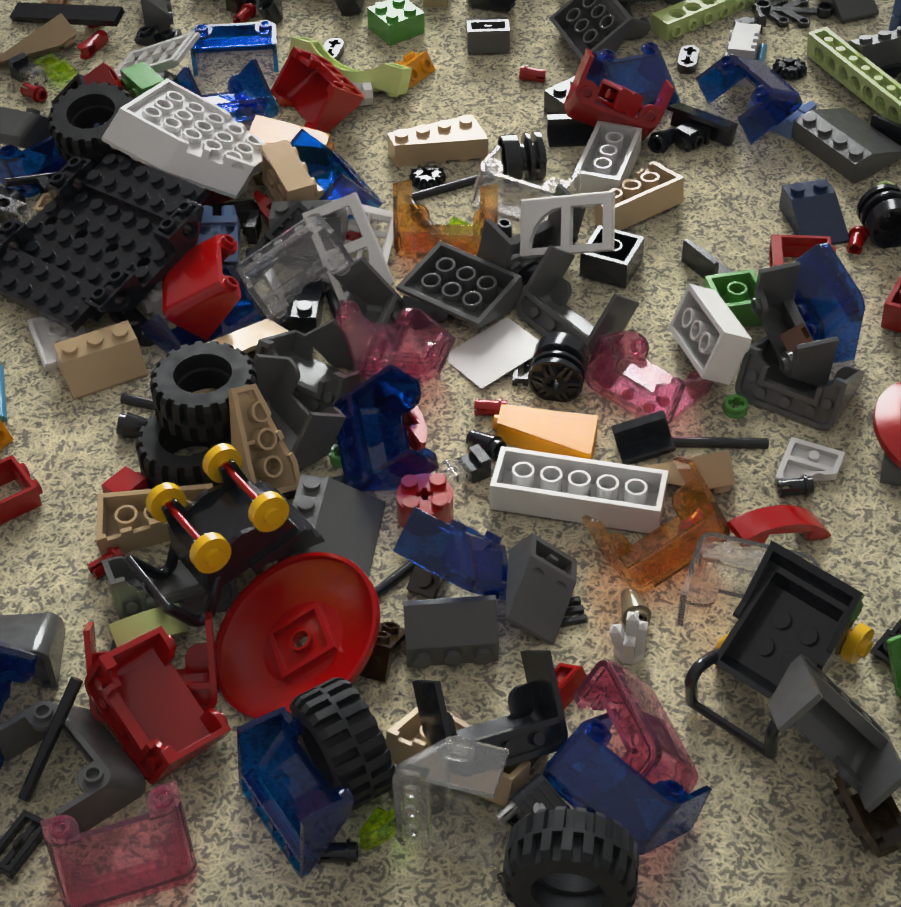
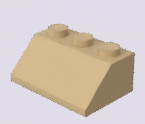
(285, 173)
(100, 359)

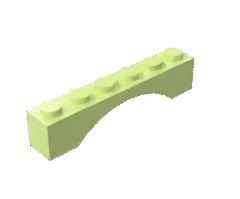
(387, 77)

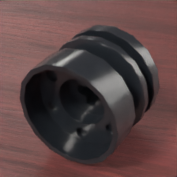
(524, 156)
(881, 215)
(558, 367)

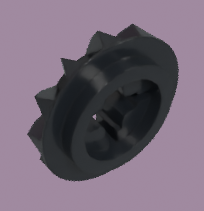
(790, 68)
(422, 176)

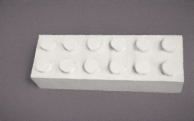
(576, 487)

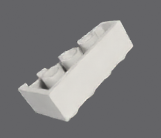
(744, 43)

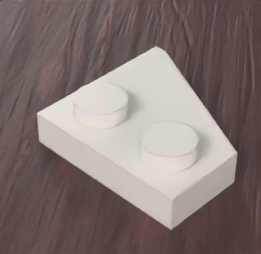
(810, 459)

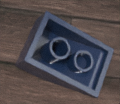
(814, 210)

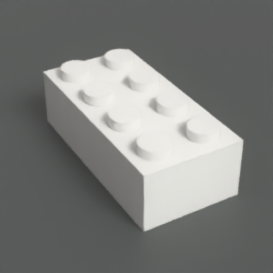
(609, 156)
(710, 334)

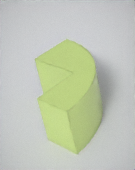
(141, 623)

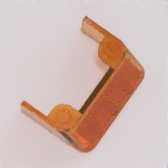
(415, 234)
(672, 544)

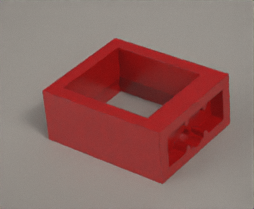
(792, 246)
(24, 500)

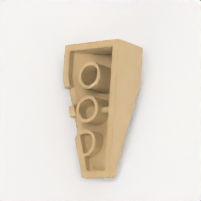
(46, 39)
(259, 441)
(714, 468)

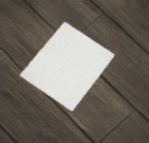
(493, 352)

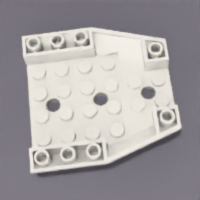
(187, 139)

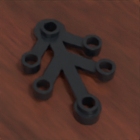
(792, 11)

